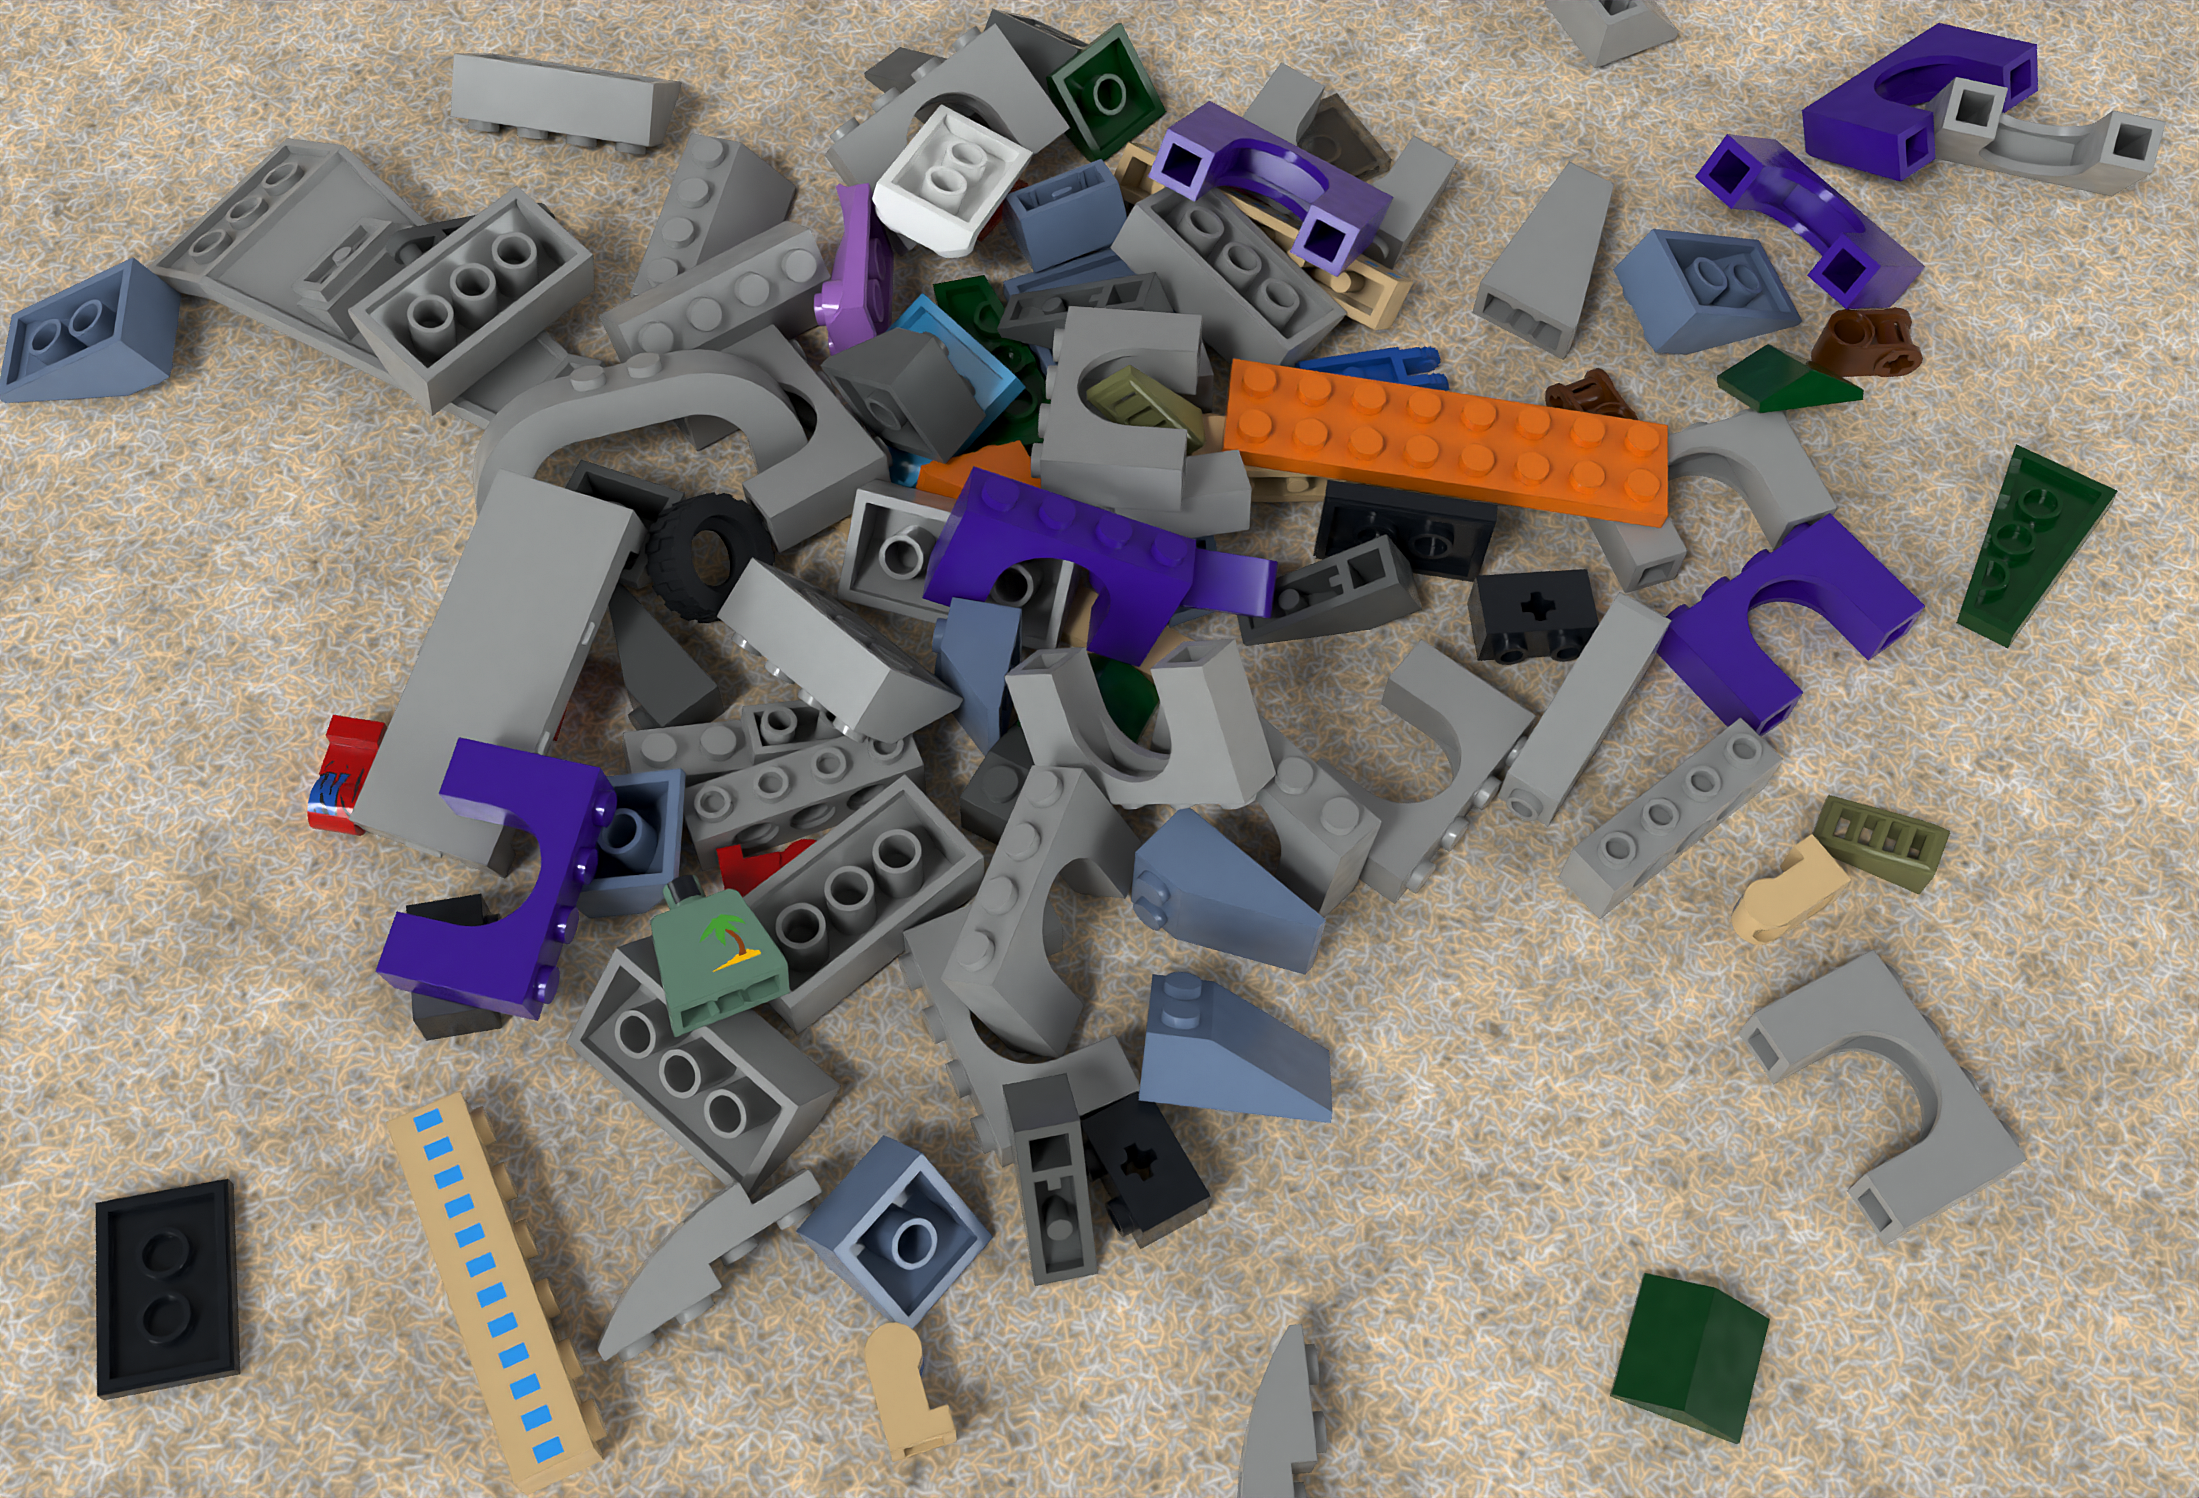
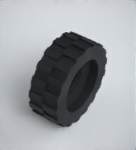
(671, 558)

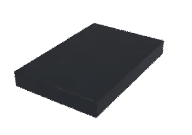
(1433, 532)
(166, 1289)

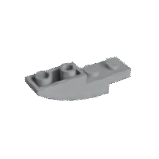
(729, 746)
(678, 1273)
(1282, 1428)

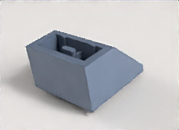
(1065, 215)

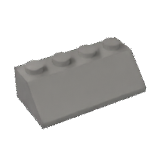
(562, 100)
(713, 204)
(1229, 272)
(726, 297)
(474, 299)
(890, 555)
(833, 656)
(856, 890)
(723, 1091)

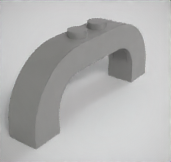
(636, 395)

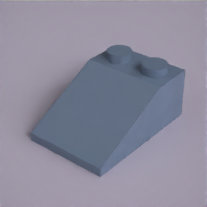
(1703, 291)
(93, 338)
(1221, 898)
(1229, 1055)

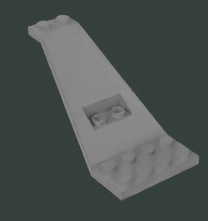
(309, 244)

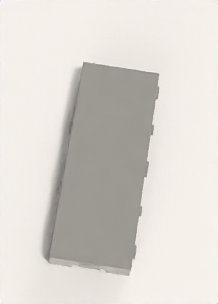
(497, 658)

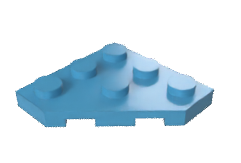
(992, 381)

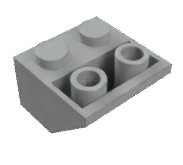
(1612, 27)

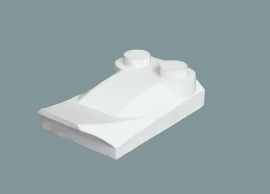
(948, 183)

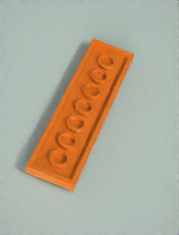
(1447, 443)

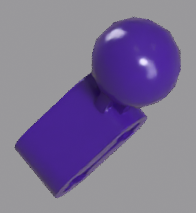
(1226, 584)

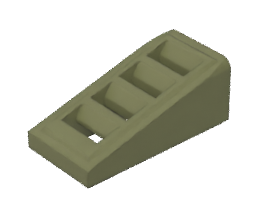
(1149, 407)
(1890, 866)

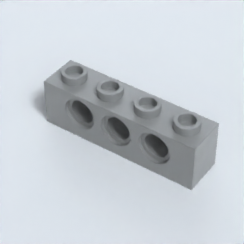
(794, 794)
(1669, 818)

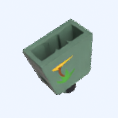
(713, 956)

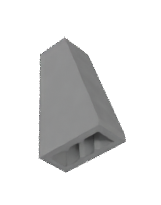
(1547, 266)
(1583, 710)

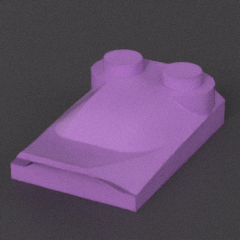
(860, 292)

